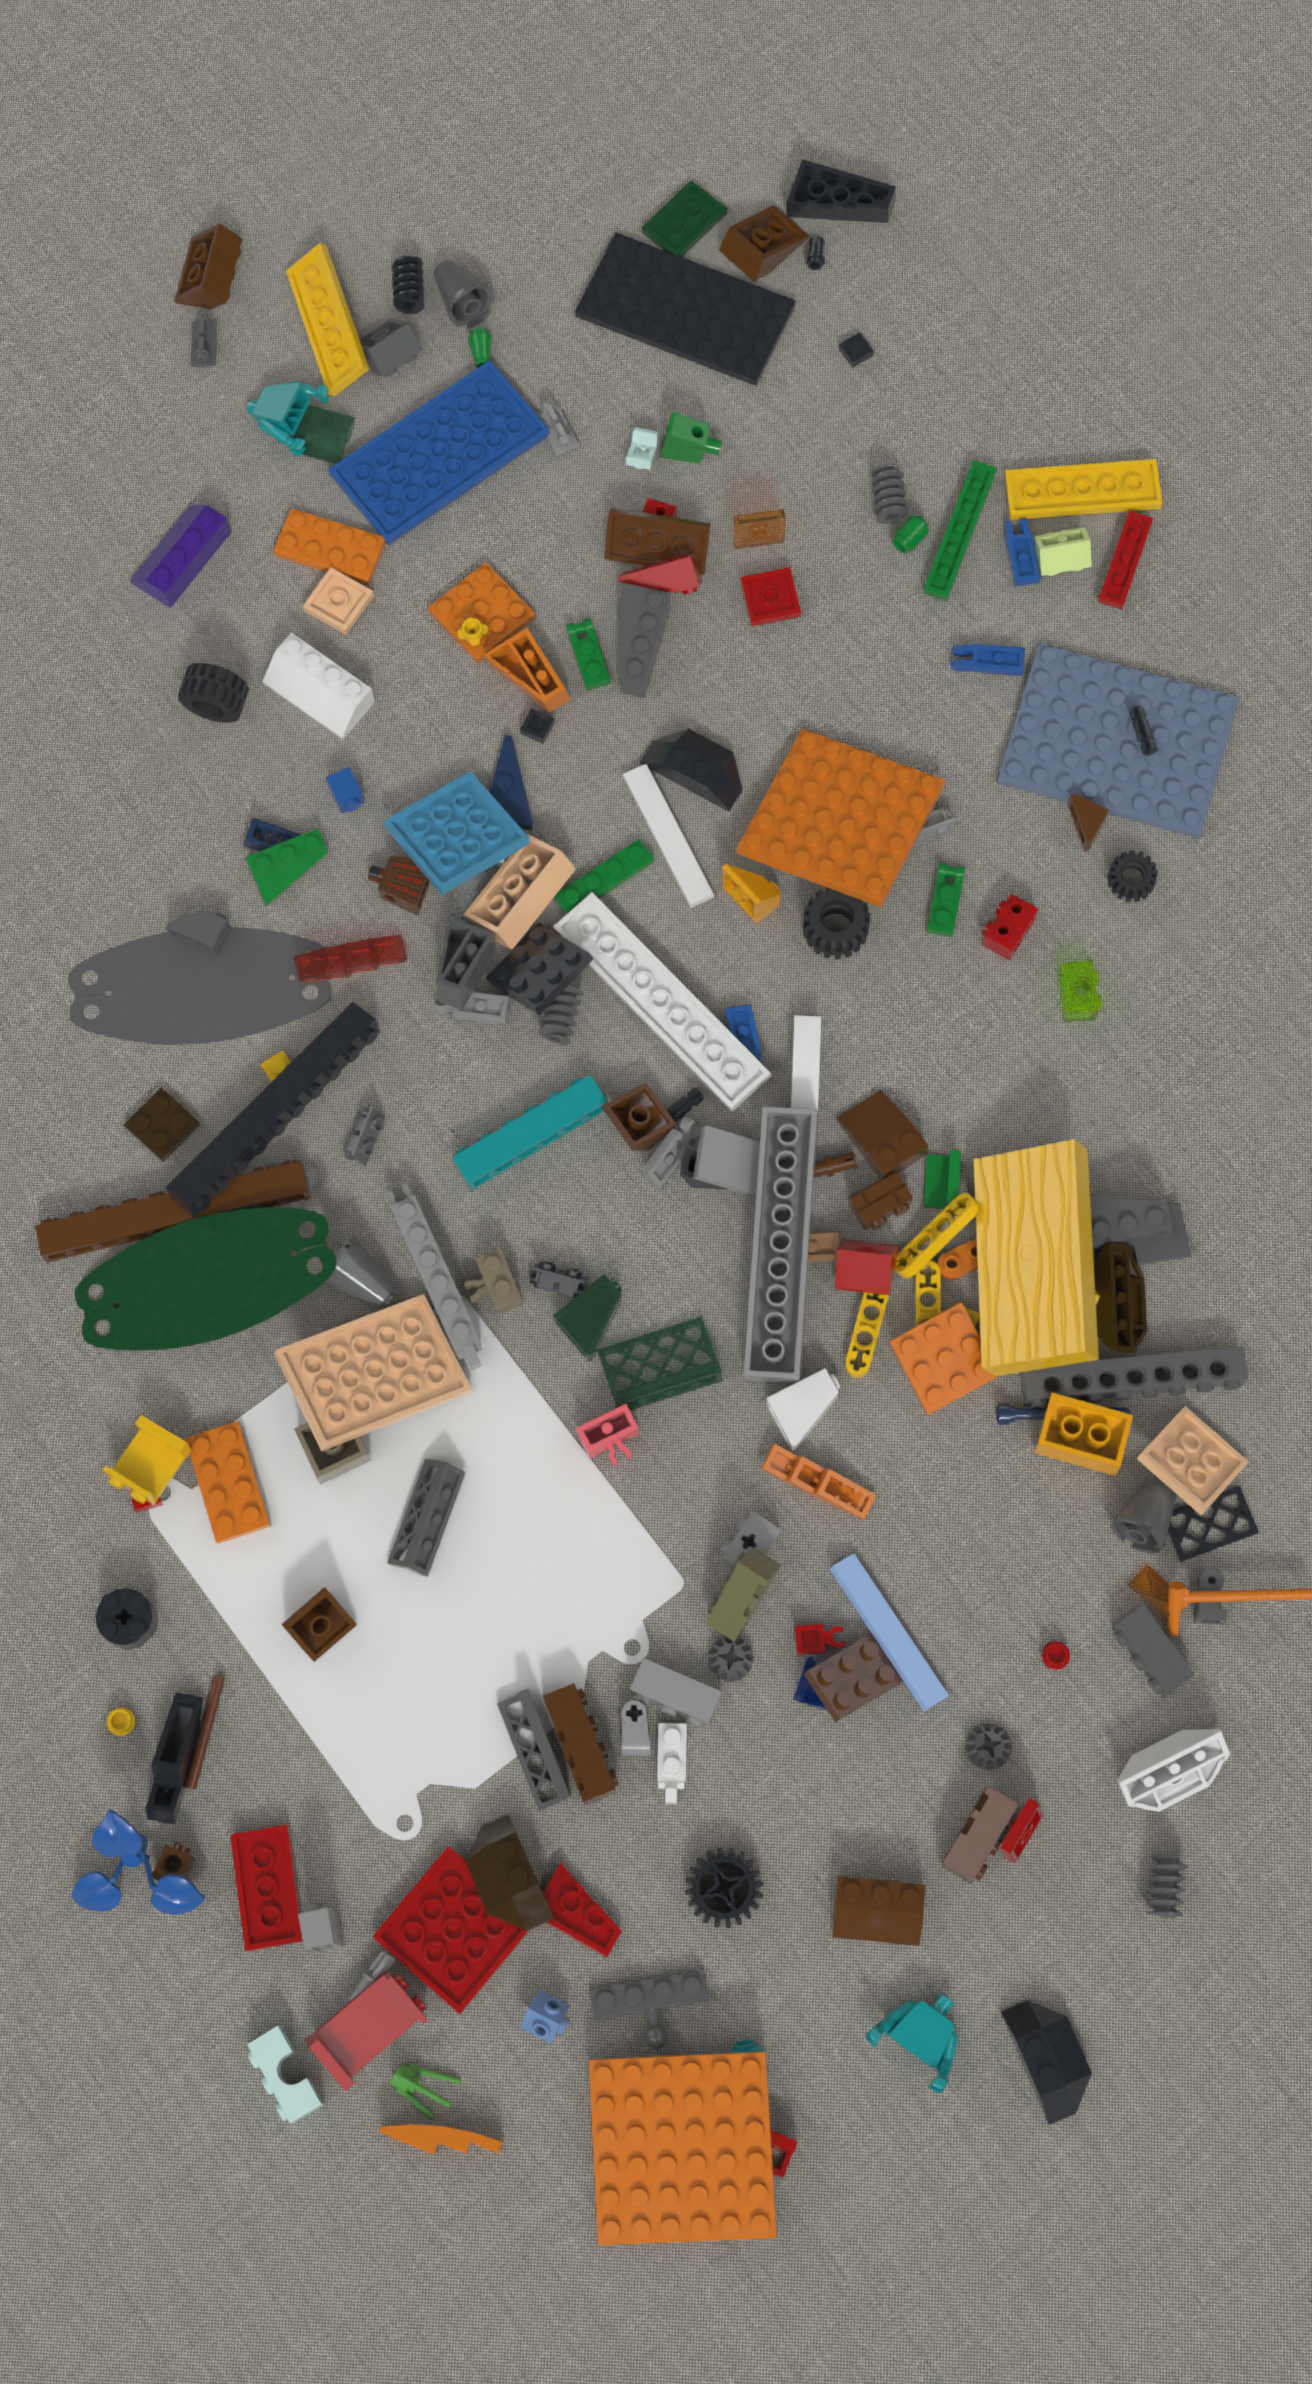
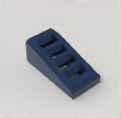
(265, 827)

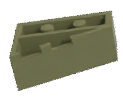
(742, 1593)

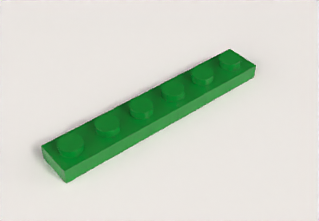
(960, 530)

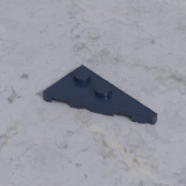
(509, 788)

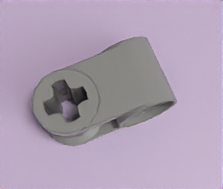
(635, 1735)

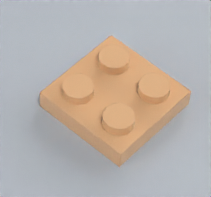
(338, 601)

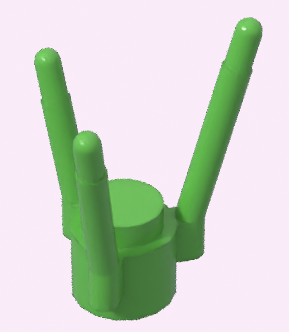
(408, 2081)

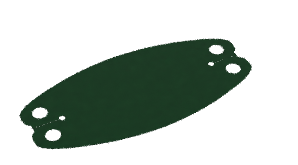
(205, 1279)

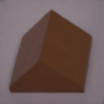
(639, 1117)
(319, 1624)

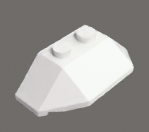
(1173, 1769)

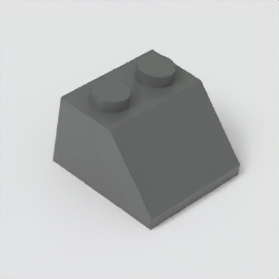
(390, 347)

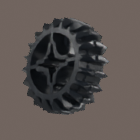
(713, 1864)

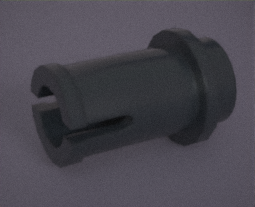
(815, 259)

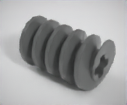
(888, 494)
(558, 1018)
(1166, 1886)

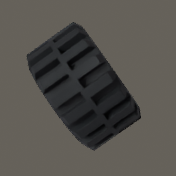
(213, 692)
(835, 942)

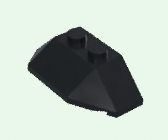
(697, 766)
(1049, 2057)

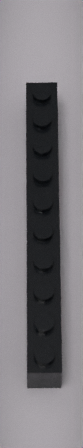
(273, 1110)

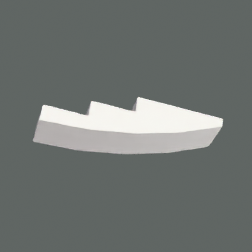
(806, 1062)

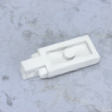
(671, 1759)

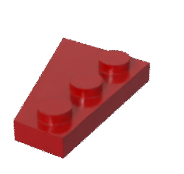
(578, 1914)

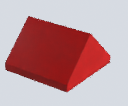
(865, 1266)

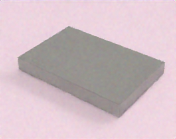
(727, 1160)

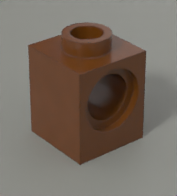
(178, 1850)

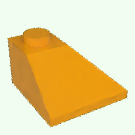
(751, 891)

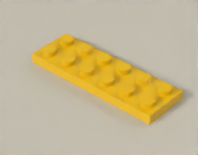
(327, 319)
(1083, 489)

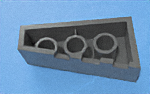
(642, 627)

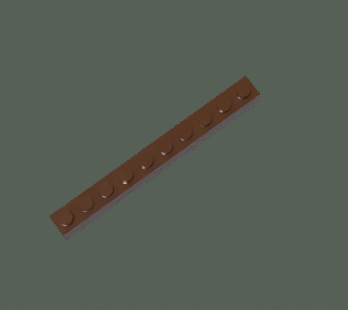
(144, 1217)

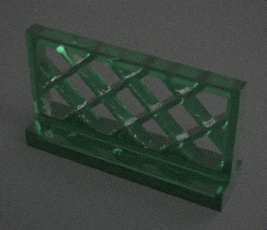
(671, 1384)

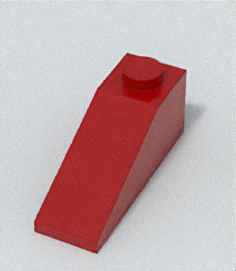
(668, 575)

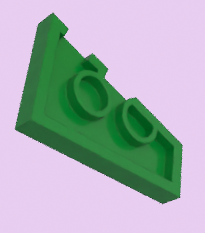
(285, 863)

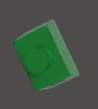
(688, 440)

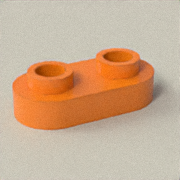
(962, 1257)

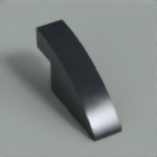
(174, 1758)

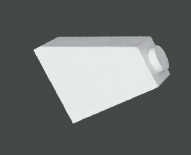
(802, 1406)

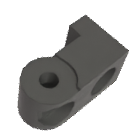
(1209, 1612)

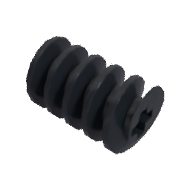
(408, 284)

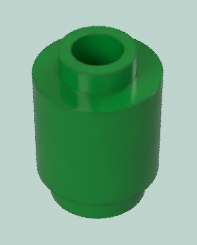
(910, 534)

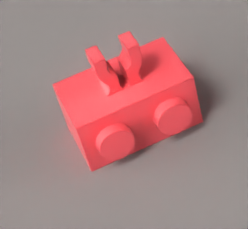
(608, 1432)

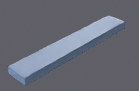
(889, 1632)

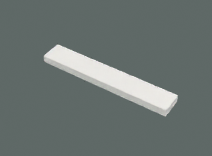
(668, 836)

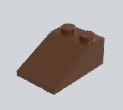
(762, 242)
(883, 1135)

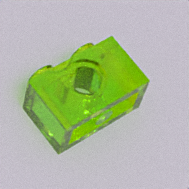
(1076, 1006)

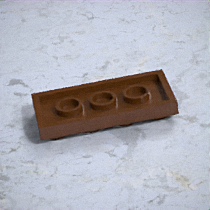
(654, 538)

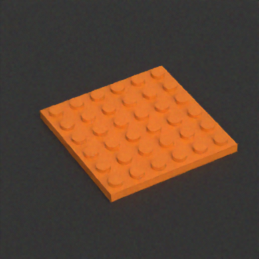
(841, 817)
(682, 2148)

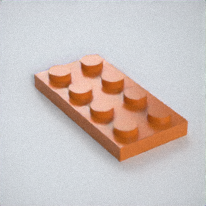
(329, 544)
(228, 1482)

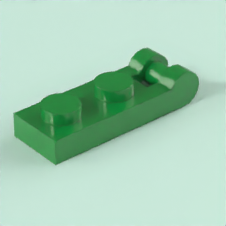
(588, 655)
(945, 900)

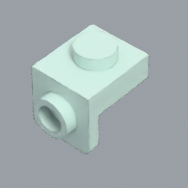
(642, 449)

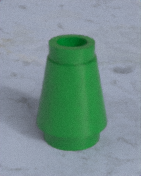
(480, 345)

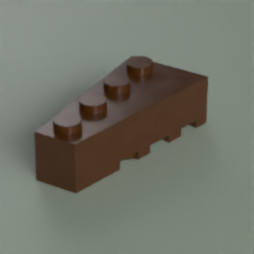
(580, 1744)

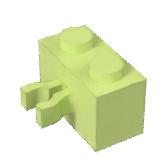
(1063, 551)

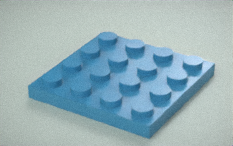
(456, 832)

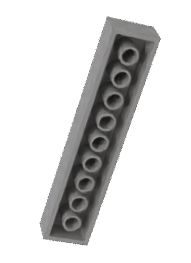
(781, 1245)

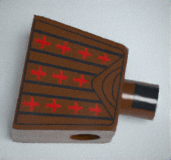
(401, 883)

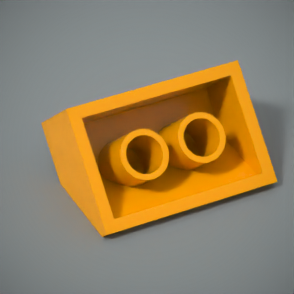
(1084, 1434)

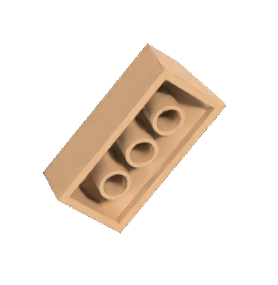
(520, 891)

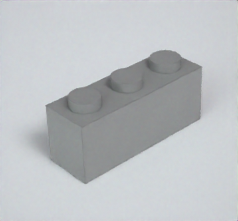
(675, 1693)
(320, 1928)

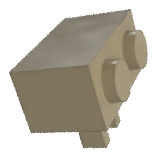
(497, 1282)

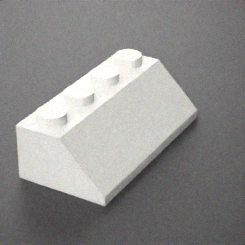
(318, 686)

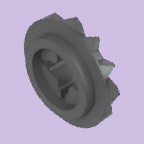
(719, 1665)
(982, 1758)

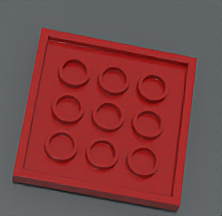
(447, 1934)

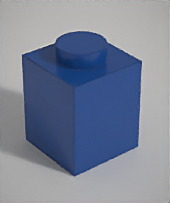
(345, 790)

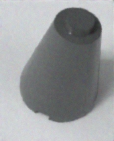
(462, 294)
(360, 1276)
(1146, 1517)

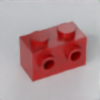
(1009, 927)

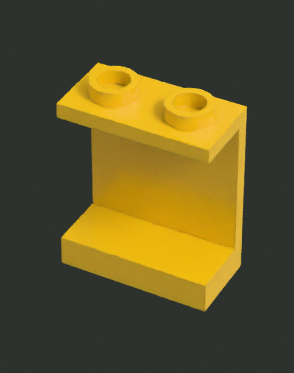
(148, 1462)

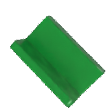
(942, 1179)

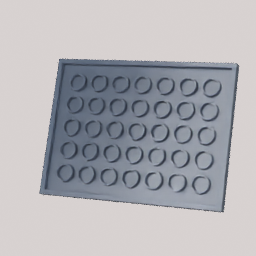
(1081, 740)

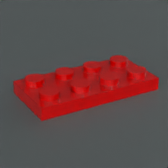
(266, 1888)

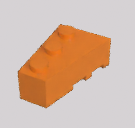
(529, 670)

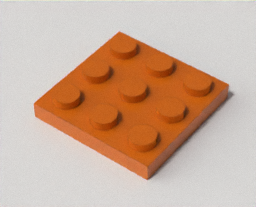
(490, 601)
(941, 1358)

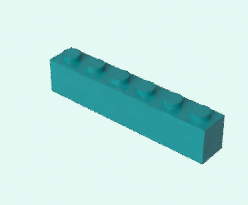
(530, 1132)

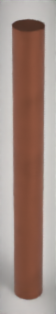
(205, 1732)

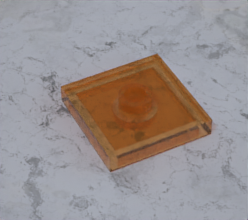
(758, 529)

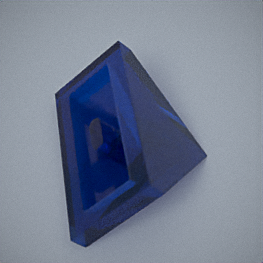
(805, 1692)

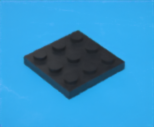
(539, 968)

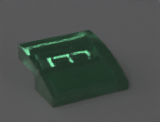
(325, 433)

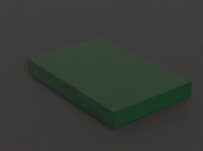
(684, 220)

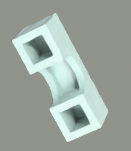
(269, 2054)

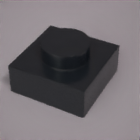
(856, 350)
(537, 726)

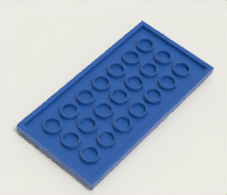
(438, 452)

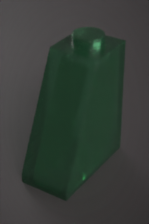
(590, 1315)

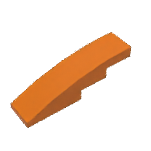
(818, 1482)
(431, 2136)

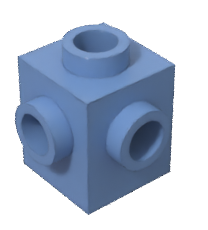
(546, 2017)

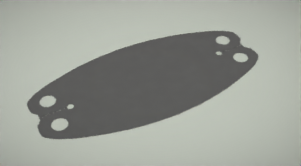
(191, 997)

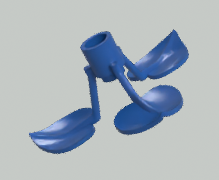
(118, 1837)

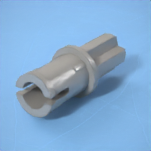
(378, 1967)

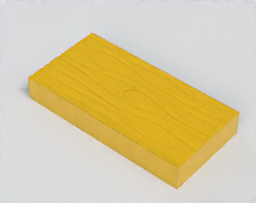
(1035, 1259)

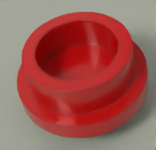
(1055, 1655)

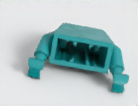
(282, 409)
(923, 2033)

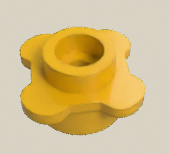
(472, 624)

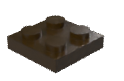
(162, 1124)

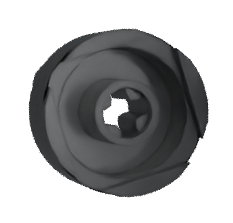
(115, 1607)

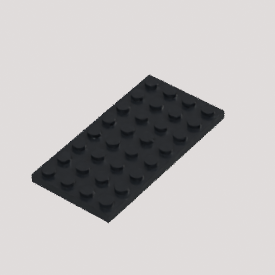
(685, 308)

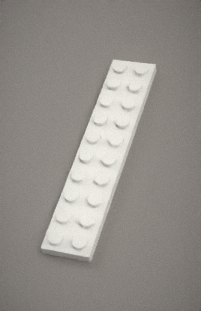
(663, 1002)

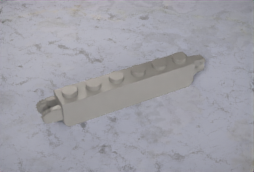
(435, 1276)

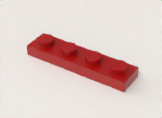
(1125, 560)

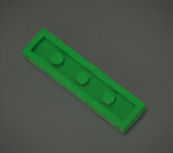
(606, 876)

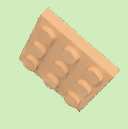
(1192, 1460)

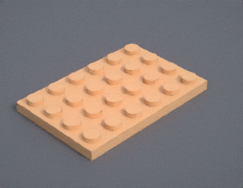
(372, 1372)

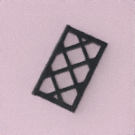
(1230, 1537)

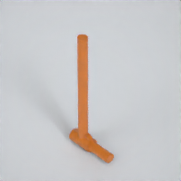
(1180, 1596)

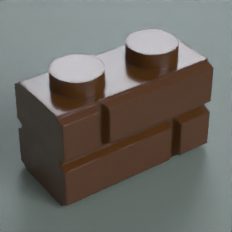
(881, 1201)

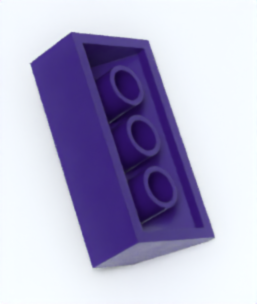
(182, 554)

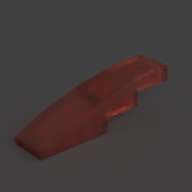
(350, 957)

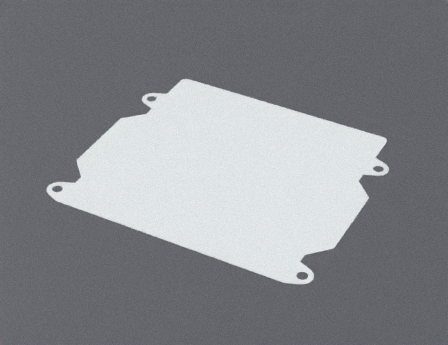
(520, 1596)

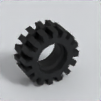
(1136, 862)

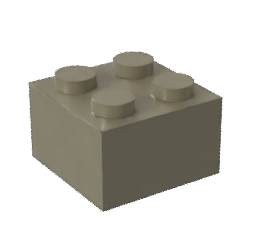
(335, 1460)

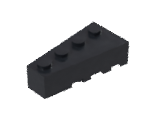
(838, 195)

